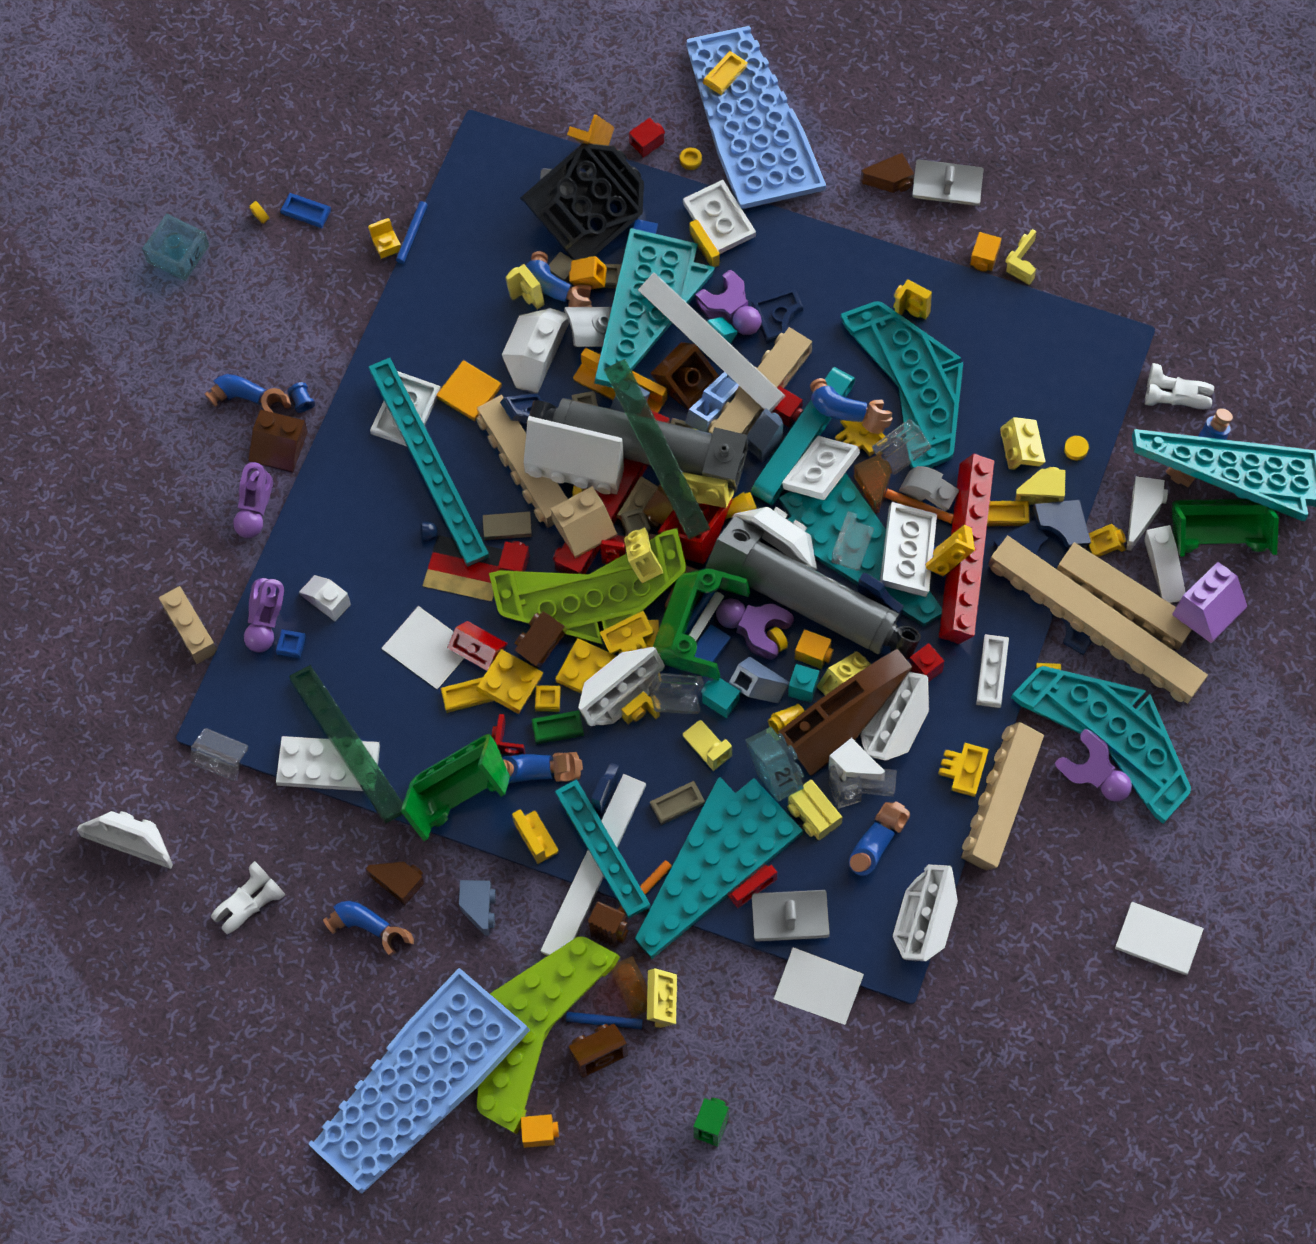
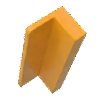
(599, 132)
(587, 372)

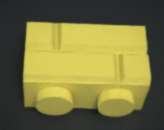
(814, 810)

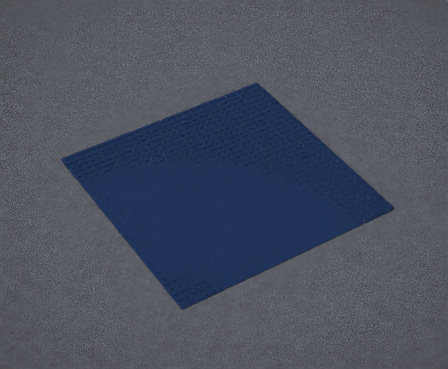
(364, 501)

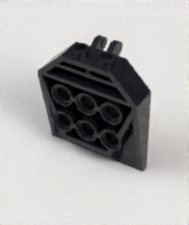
(557, 212)

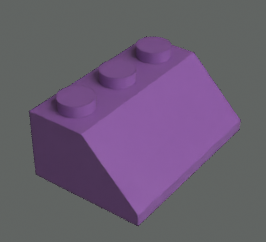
(1212, 603)

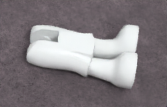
(1183, 391)
(242, 903)

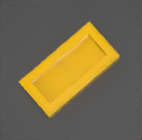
(725, 72)
(704, 243)
(1008, 513)
(463, 695)

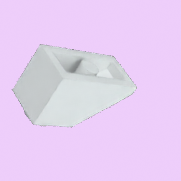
(326, 596)
(855, 762)

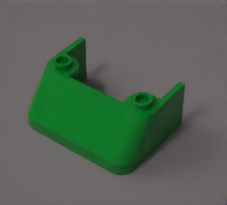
(1224, 523)
(671, 641)
(453, 782)

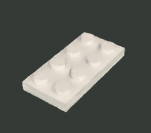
(908, 548)
(316, 764)

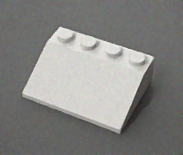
(573, 455)

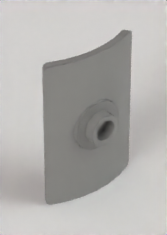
(947, 182)
(588, 325)
(790, 915)

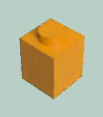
(985, 252)
(588, 272)
(813, 649)
(539, 1131)

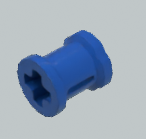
(301, 397)

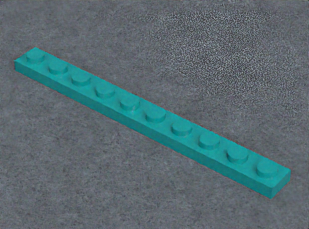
(429, 462)

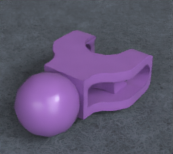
(730, 305)
(252, 500)
(263, 613)
(752, 623)
(1097, 770)

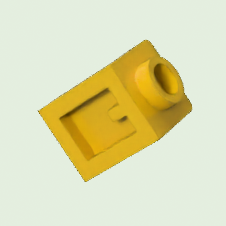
(384, 238)
(1107, 540)
(636, 708)

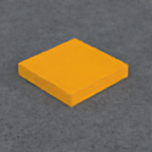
(468, 390)

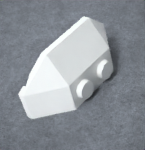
(534, 347)
(782, 533)
(618, 685)
(898, 720)
(127, 835)
(926, 914)

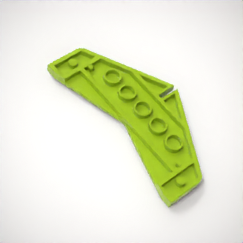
(586, 599)
(538, 1000)

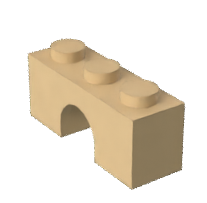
(188, 624)

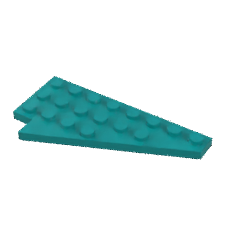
(633, 319)
(1260, 472)
(824, 524)
(723, 850)

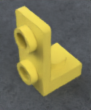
(1015, 266)
(641, 556)
(842, 672)
(708, 745)

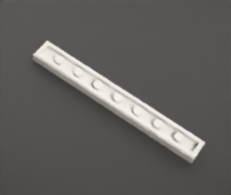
(711, 342)
(589, 875)

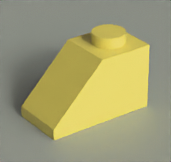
(1043, 487)

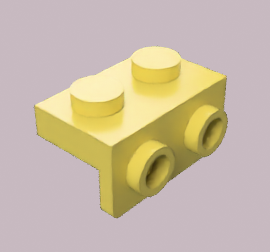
(1022, 443)
(709, 490)

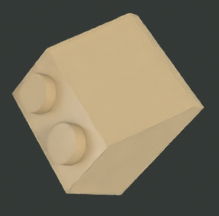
(583, 521)

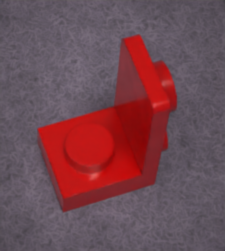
(612, 549)

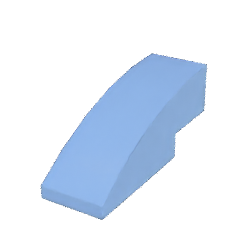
(712, 402)

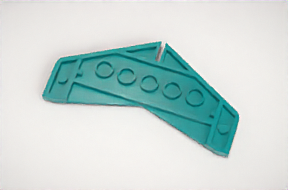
(917, 367)
(1133, 736)

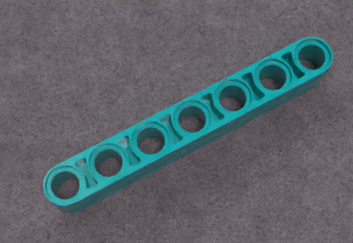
(798, 440)

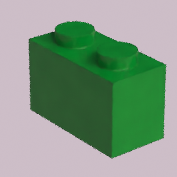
(711, 1121)

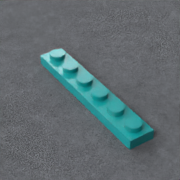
(602, 849)

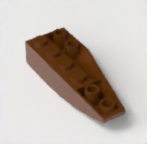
(844, 711)

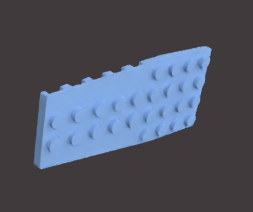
(753, 125)
(419, 1080)

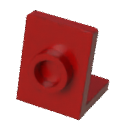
(497, 735)

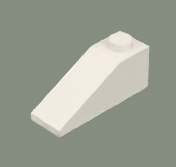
(1145, 505)
(1165, 563)

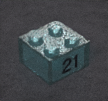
(175, 247)
(775, 763)

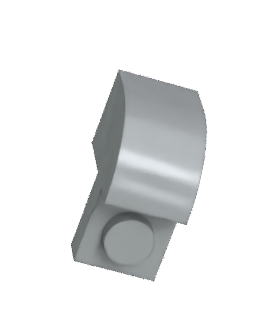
(928, 484)

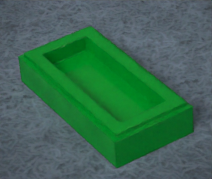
(557, 727)

